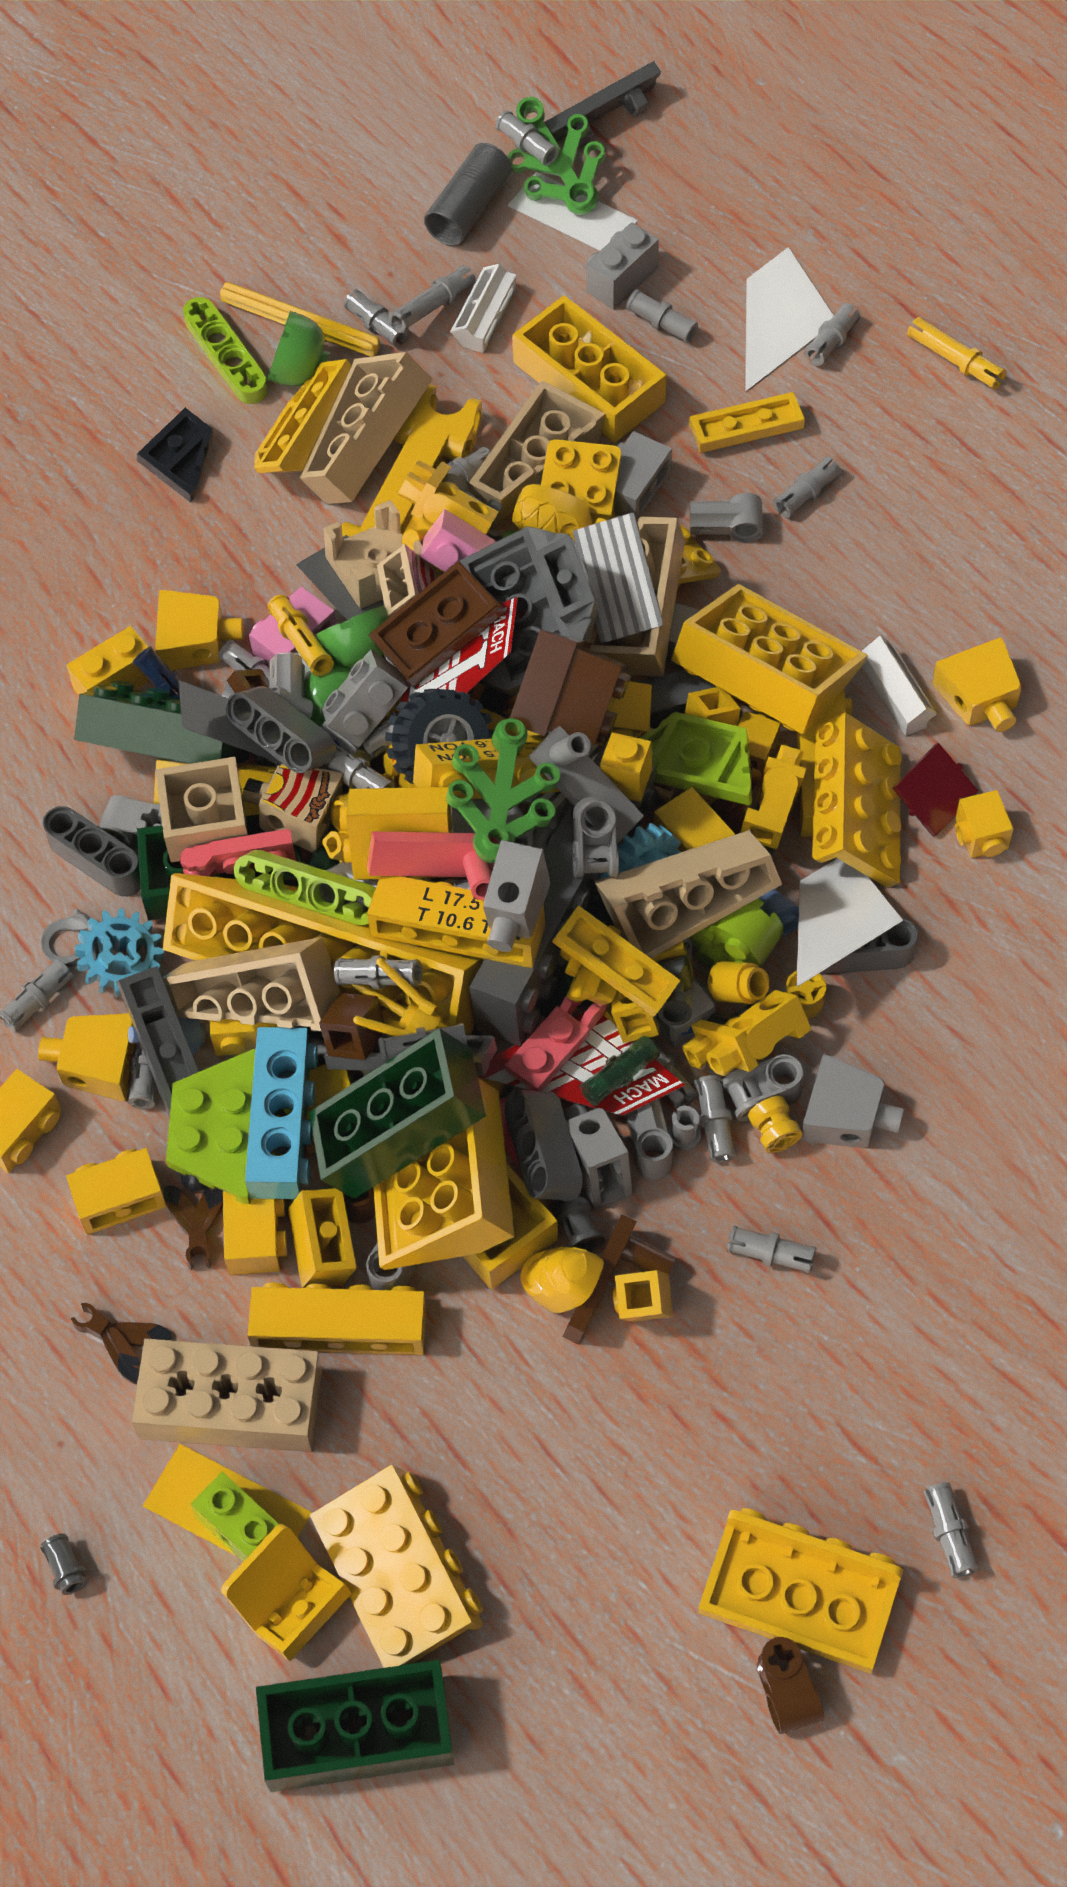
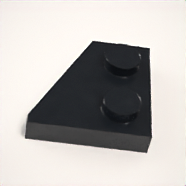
(179, 453)

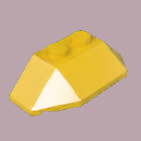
(301, 421)

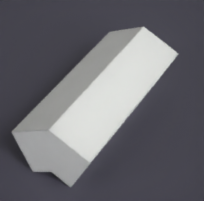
(484, 308)
(897, 686)

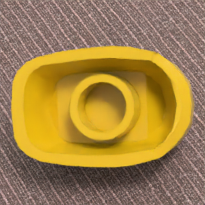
(550, 510)
(561, 1277)

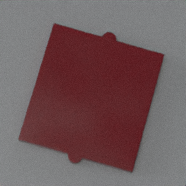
(934, 789)

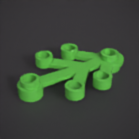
(563, 164)
(499, 794)

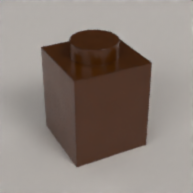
(342, 1035)

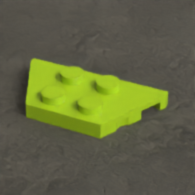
(702, 756)
(212, 1125)

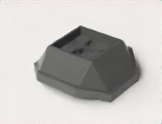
(548, 581)

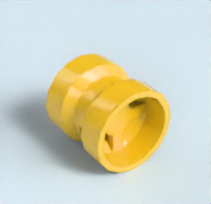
(775, 1125)

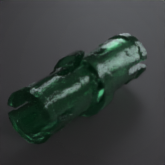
(619, 1070)

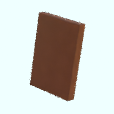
(436, 623)

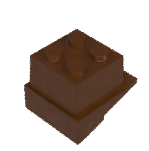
(570, 688)

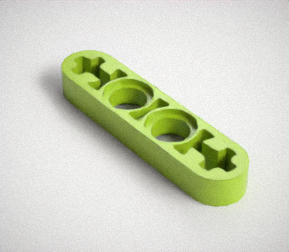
(228, 348)
(309, 880)

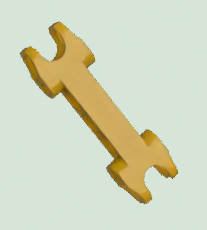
(425, 438)

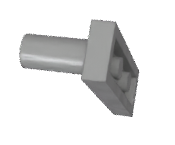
(583, 778)

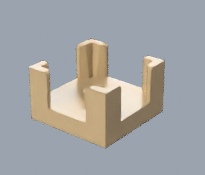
(358, 556)

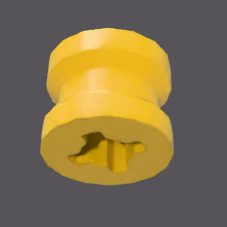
(812, 989)

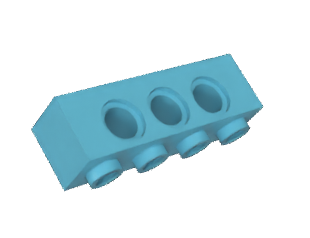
(276, 1052)

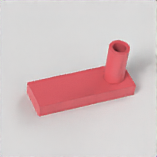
(430, 856)

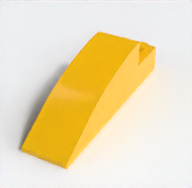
(222, 918)

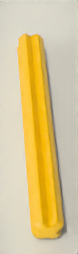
(279, 311)

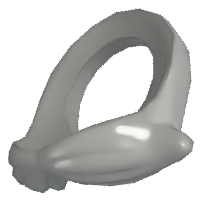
(76, 922)

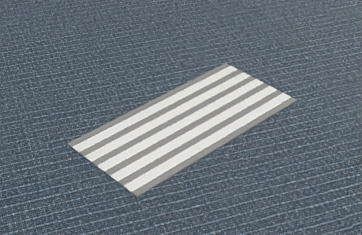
(619, 577)

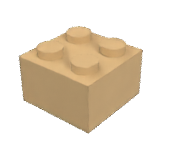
(200, 804)

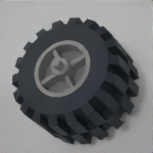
(434, 718)

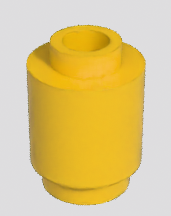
(737, 982)

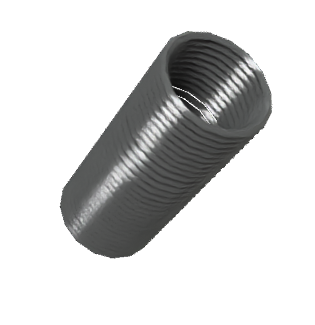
(467, 194)

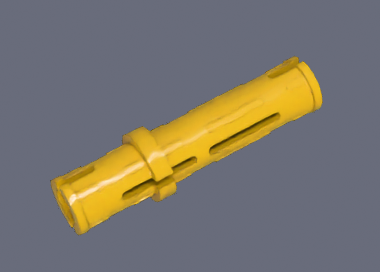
(968, 360)
(294, 627)

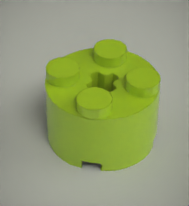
(739, 937)

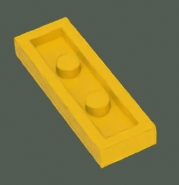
(746, 422)
(616, 961)

